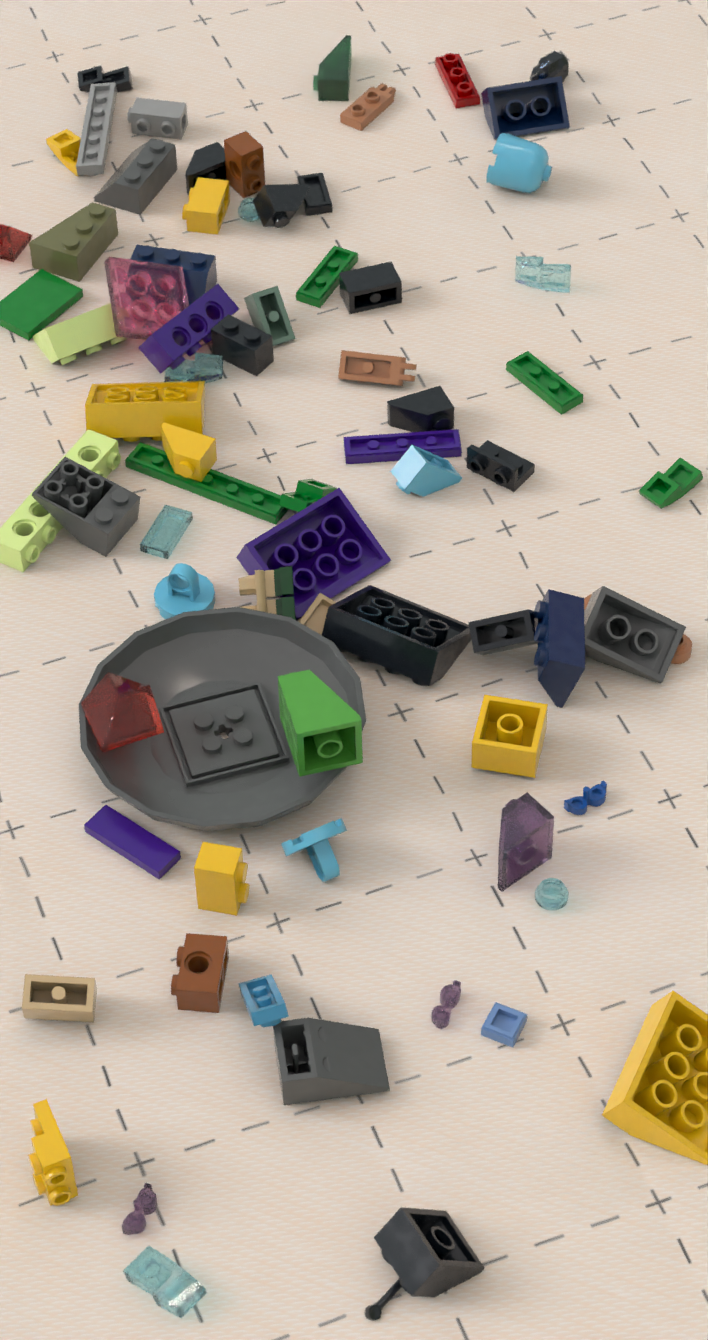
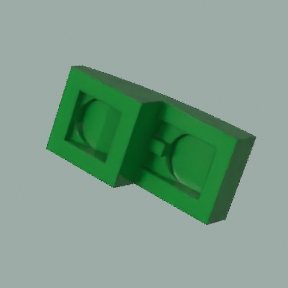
(672, 485)
(306, 493)

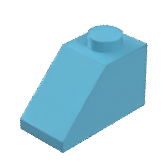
(424, 472)

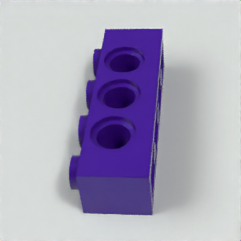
(187, 329)

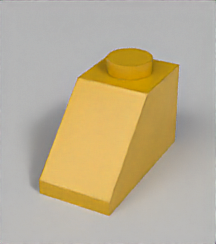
(188, 451)

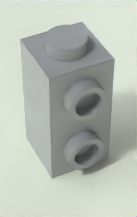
(158, 118)

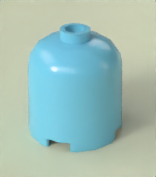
(518, 164)

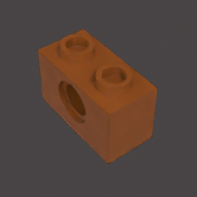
(244, 164)
(205, 989)

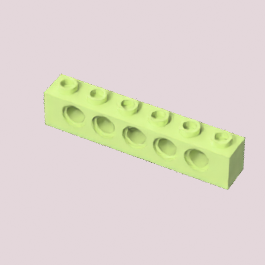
(31, 524)

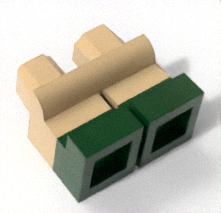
(272, 589)

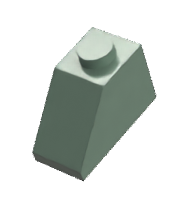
(270, 315)

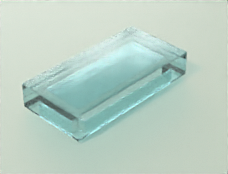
(166, 531)

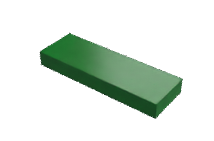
(326, 276)
(544, 382)

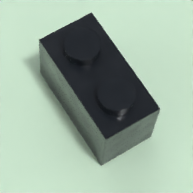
(370, 287)
(242, 345)
(503, 632)

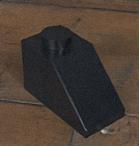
(206, 163)
(279, 203)
(422, 411)

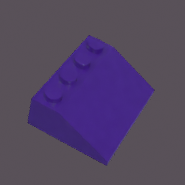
(324, 546)

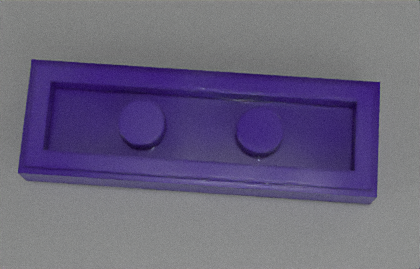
(132, 841)

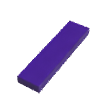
(393, 446)

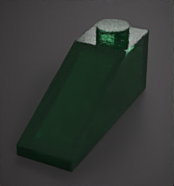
(335, 73)

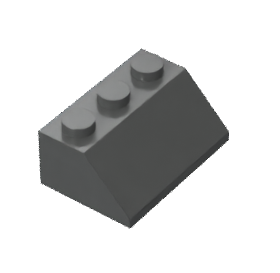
(140, 177)

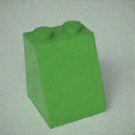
(318, 724)

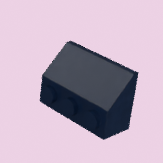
(526, 107)
(198, 268)
(560, 644)

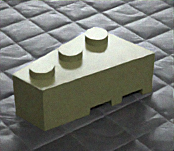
(76, 242)

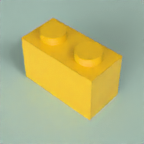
(207, 205)
(221, 878)

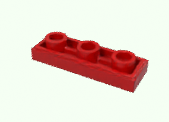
(457, 80)

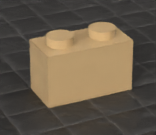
(59, 998)

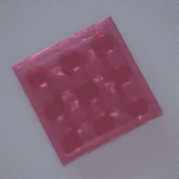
(144, 295)

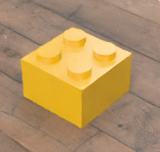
(509, 736)

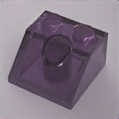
(523, 839)

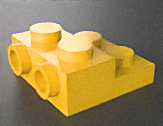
(51, 1158)

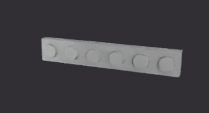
(96, 129)

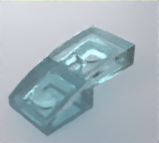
(548, 277)
(203, 368)
(165, 1281)

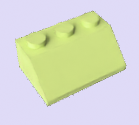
(78, 334)

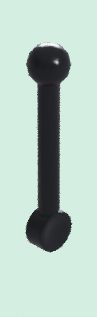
(373, 1312)

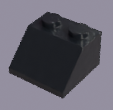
(427, 1251)

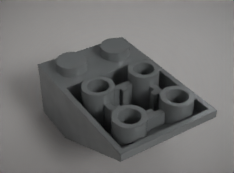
(88, 505)
(328, 1060)

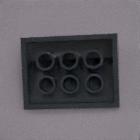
(396, 634)

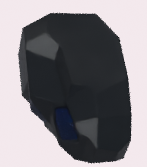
(551, 66)

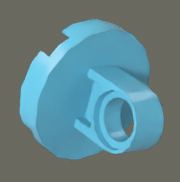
(183, 592)
(318, 848)

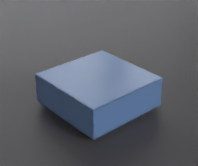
(504, 1024)

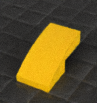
(66, 148)

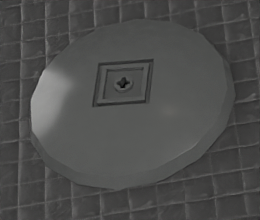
(211, 678)

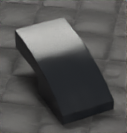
(96, 75)

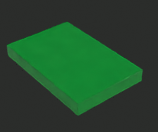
(37, 303)

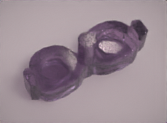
(449, 998)
(144, 1205)

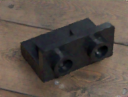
(499, 465)

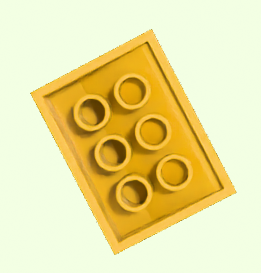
(142, 407)
(666, 1081)

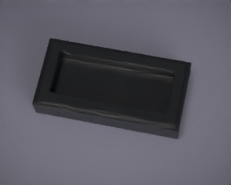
(317, 198)

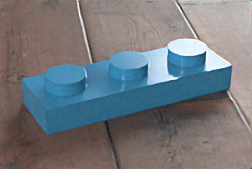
(263, 1001)

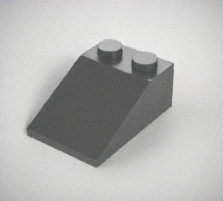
(629, 635)

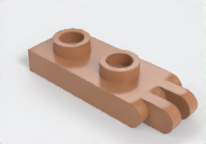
(368, 106)
(374, 368)

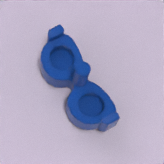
(595, 797)

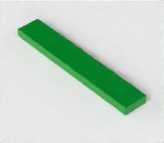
(214, 486)

